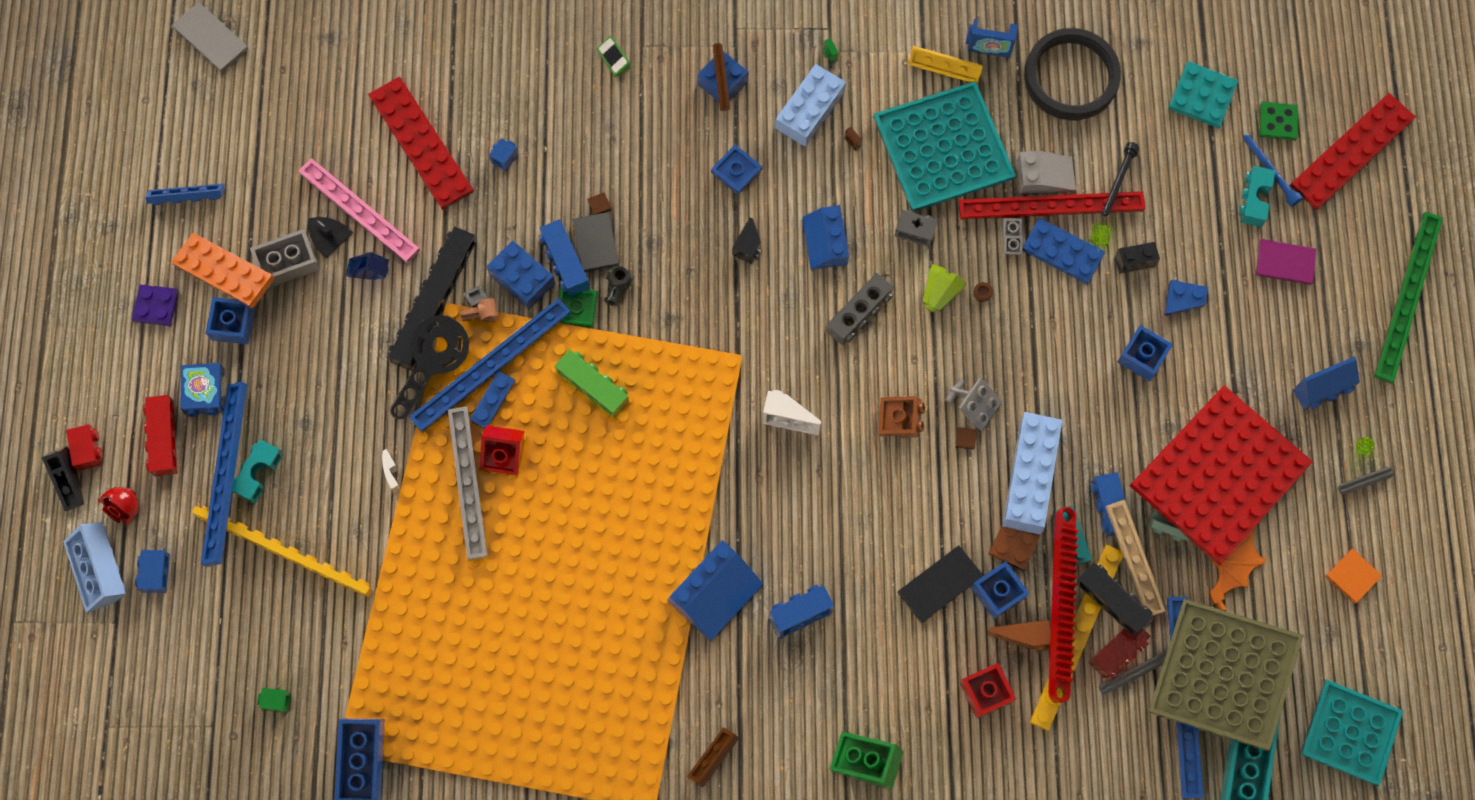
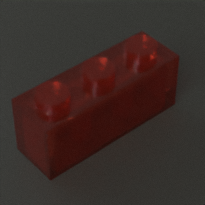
(1117, 652)

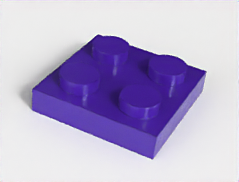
(155, 305)

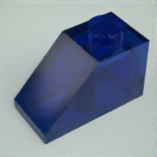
(368, 266)

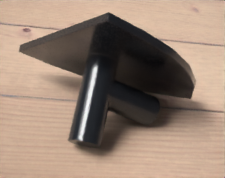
(327, 234)

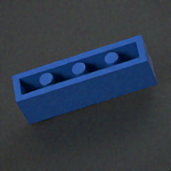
(564, 257)

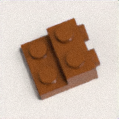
(901, 416)

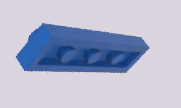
(180, 194)

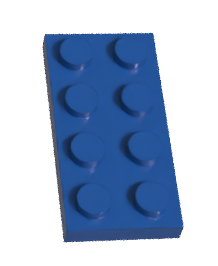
(1063, 251)

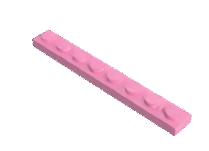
(359, 211)

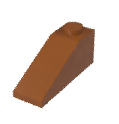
(1027, 635)

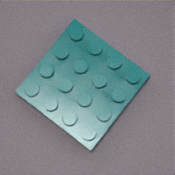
(1351, 732)

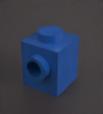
(503, 154)

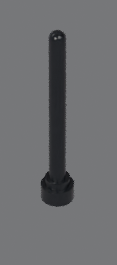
(1130, 151)

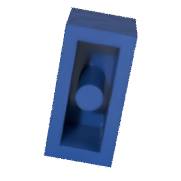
(153, 571)

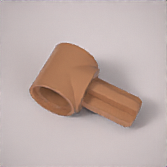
(485, 311)

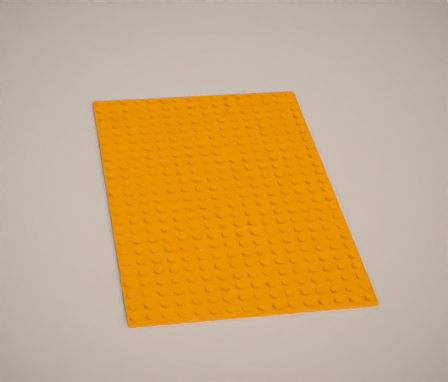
(561, 645)

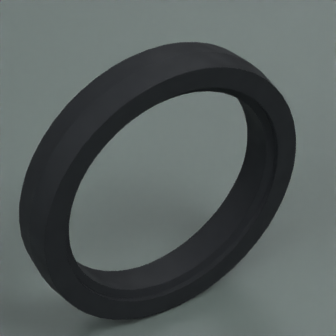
(1083, 38)

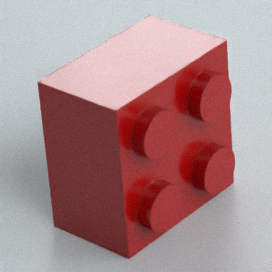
(987, 690)

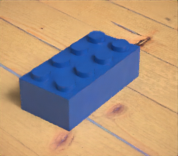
(359, 759)

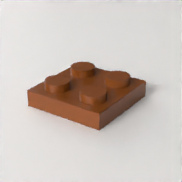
(1014, 546)

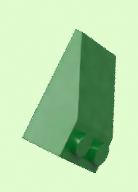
(867, 760)

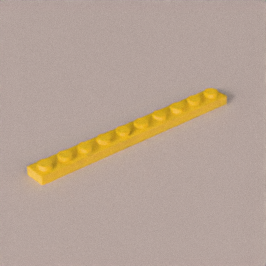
(291, 554)
(1085, 619)

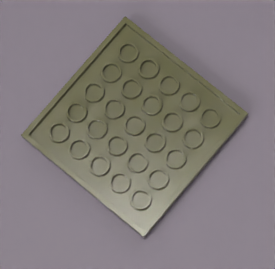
(1226, 674)

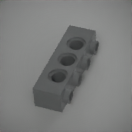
(876, 285)

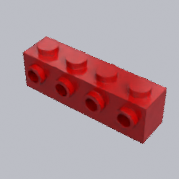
(160, 435)

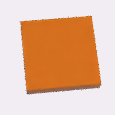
(1353, 576)

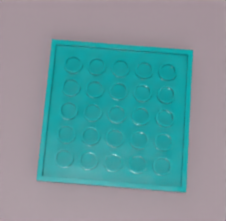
(944, 146)

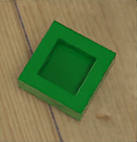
(830, 51)

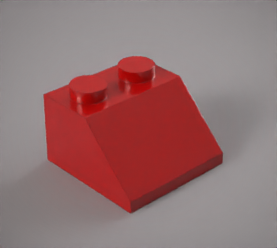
(501, 450)

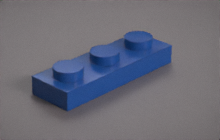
(492, 400)

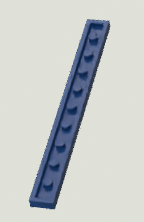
(490, 365)
(224, 475)
(1186, 735)

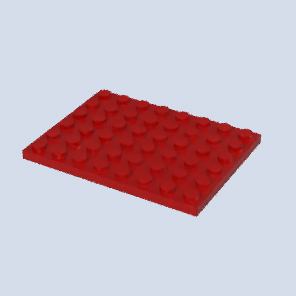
(1221, 474)

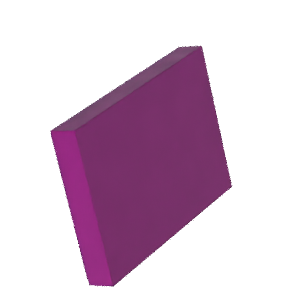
(1286, 261)

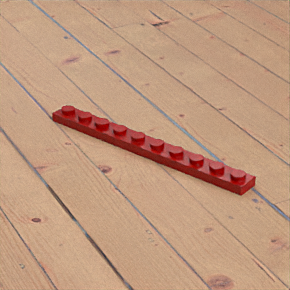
(1049, 205)

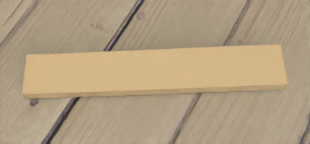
(1135, 557)

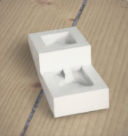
(390, 468)

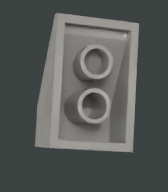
(1045, 173)

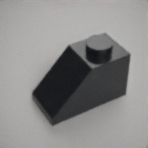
(748, 243)

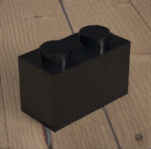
(1137, 257)

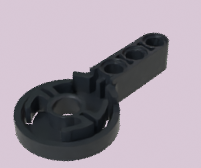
(430, 361)

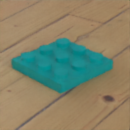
(1203, 94)

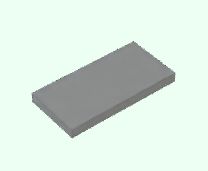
(210, 37)

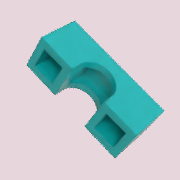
(1253, 210)
(261, 456)

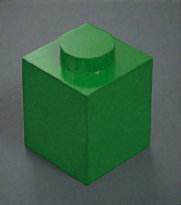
(273, 700)

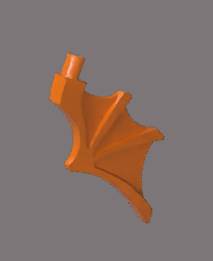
(1235, 570)

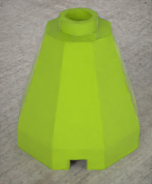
(941, 288)

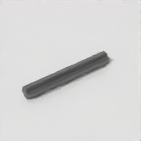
(1132, 674)

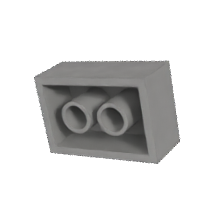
(286, 257)

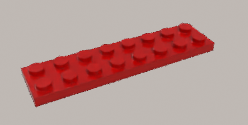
(421, 143)
(1352, 151)

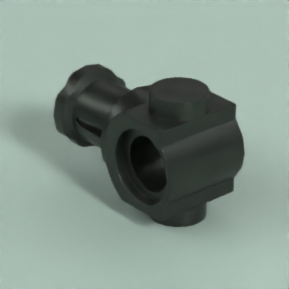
(617, 286)

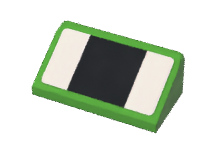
(613, 56)

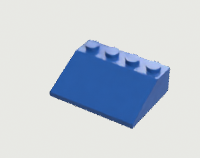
(715, 590)

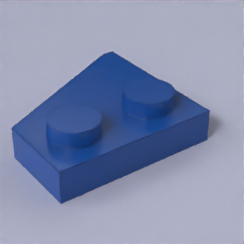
(1184, 296)

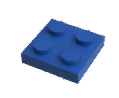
(736, 169)

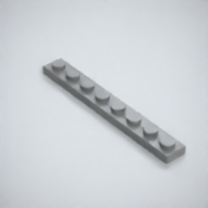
(467, 483)

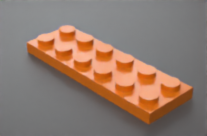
(223, 270)

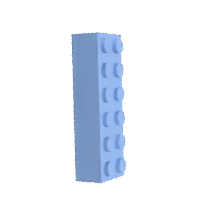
(1032, 473)

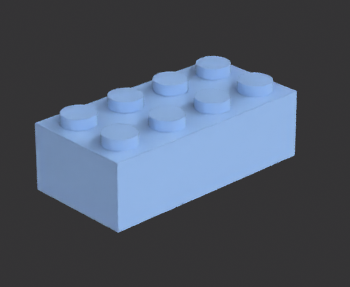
(810, 105)

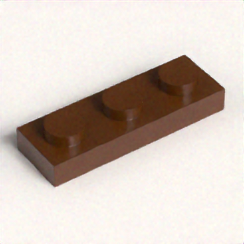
(713, 757)

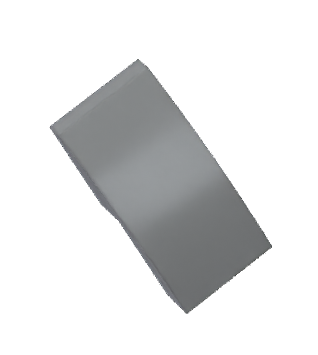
(1012, 236)

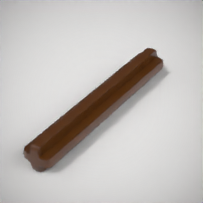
(721, 77)

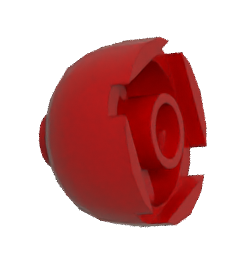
(120, 504)

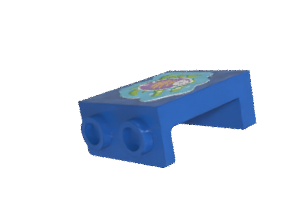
(990, 41)
(201, 389)

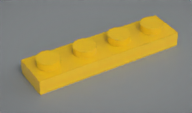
(945, 64)

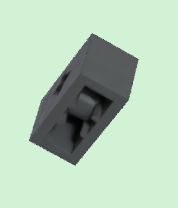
(921, 235)

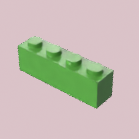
(592, 383)

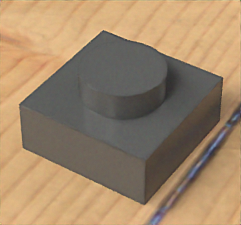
(474, 296)

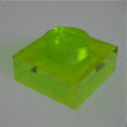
(1100, 234)

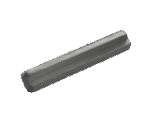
(1365, 480)

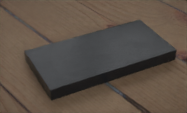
(940, 584)

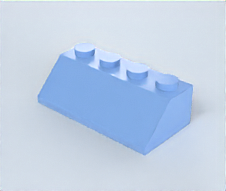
(94, 566)

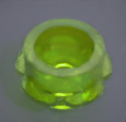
(1370, 446)

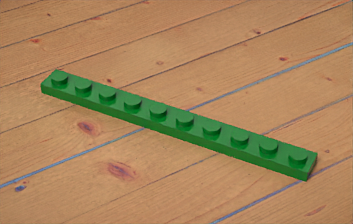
(1408, 297)

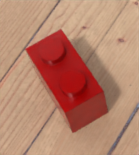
(84, 447)

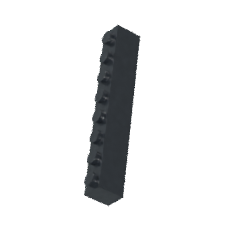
(434, 292)

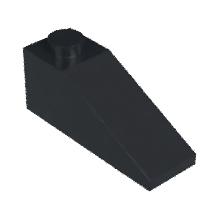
(64, 478)

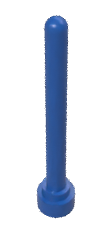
(1292, 197)

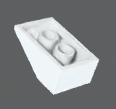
(786, 413)

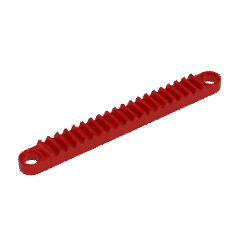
(1063, 605)

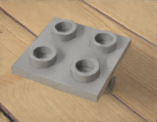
(978, 403)

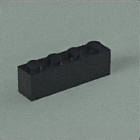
(1115, 600)

